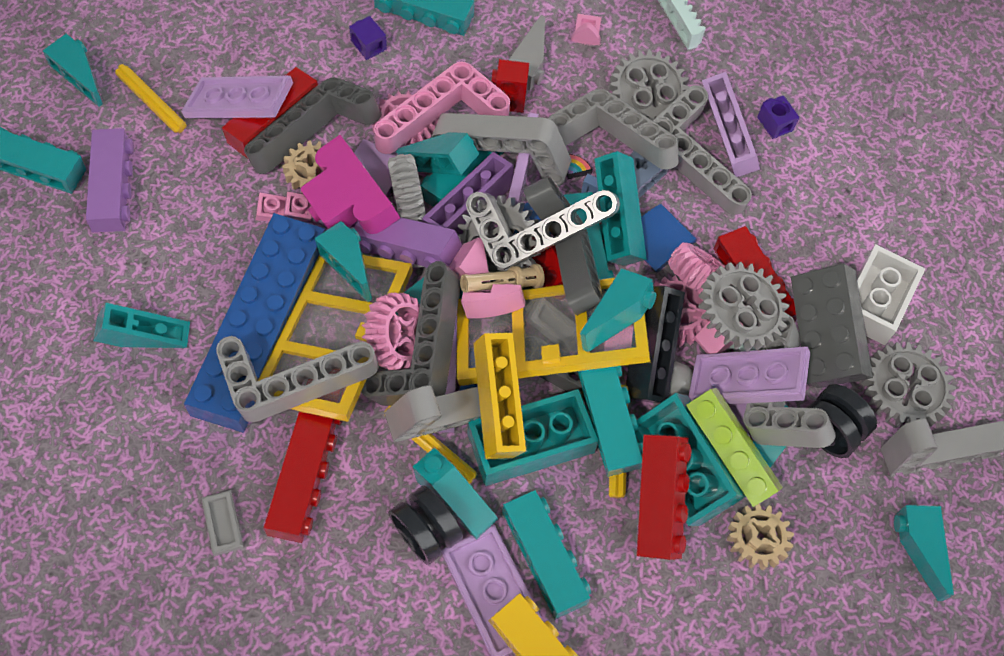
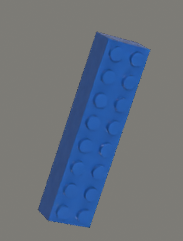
(256, 315)

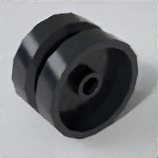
(849, 416)
(425, 524)

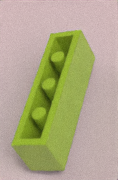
(734, 446)

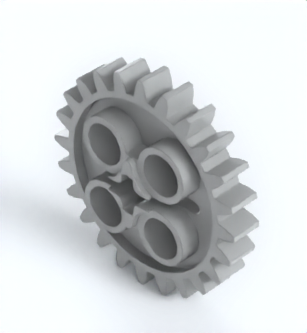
(629, 91)
(515, 218)
(743, 306)
(933, 394)

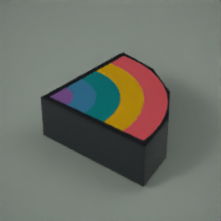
(578, 167)

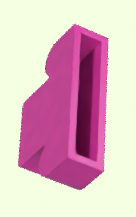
(347, 191)

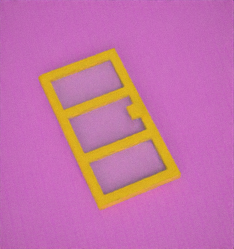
(328, 319)
(549, 337)

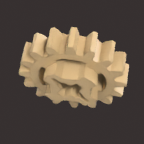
(301, 165)
(773, 547)

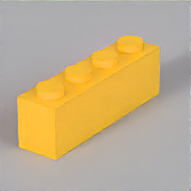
(499, 396)
(525, 630)

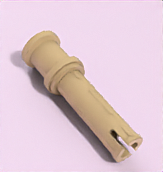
(514, 275)

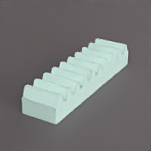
(684, 21)

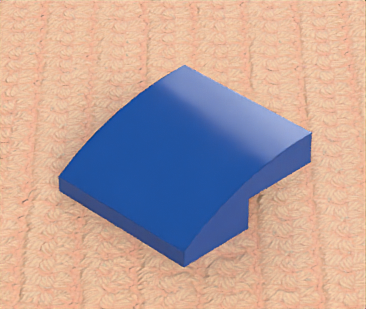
(662, 236)

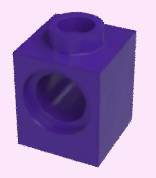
(368, 37)
(778, 116)

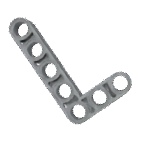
(622, 122)
(516, 135)
(695, 154)
(539, 230)
(290, 379)
(423, 413)
(786, 426)
(918, 448)

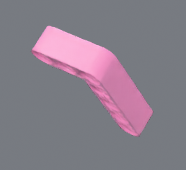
(455, 84)

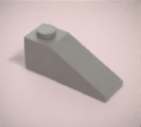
(532, 51)

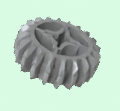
(406, 187)

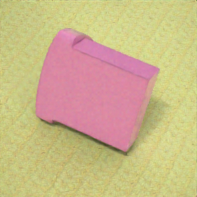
(587, 30)

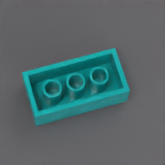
(553, 433)
(711, 483)

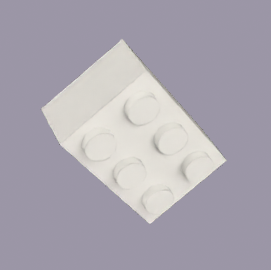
(885, 291)

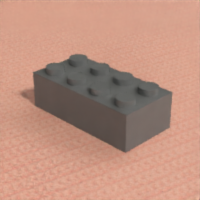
(832, 325)

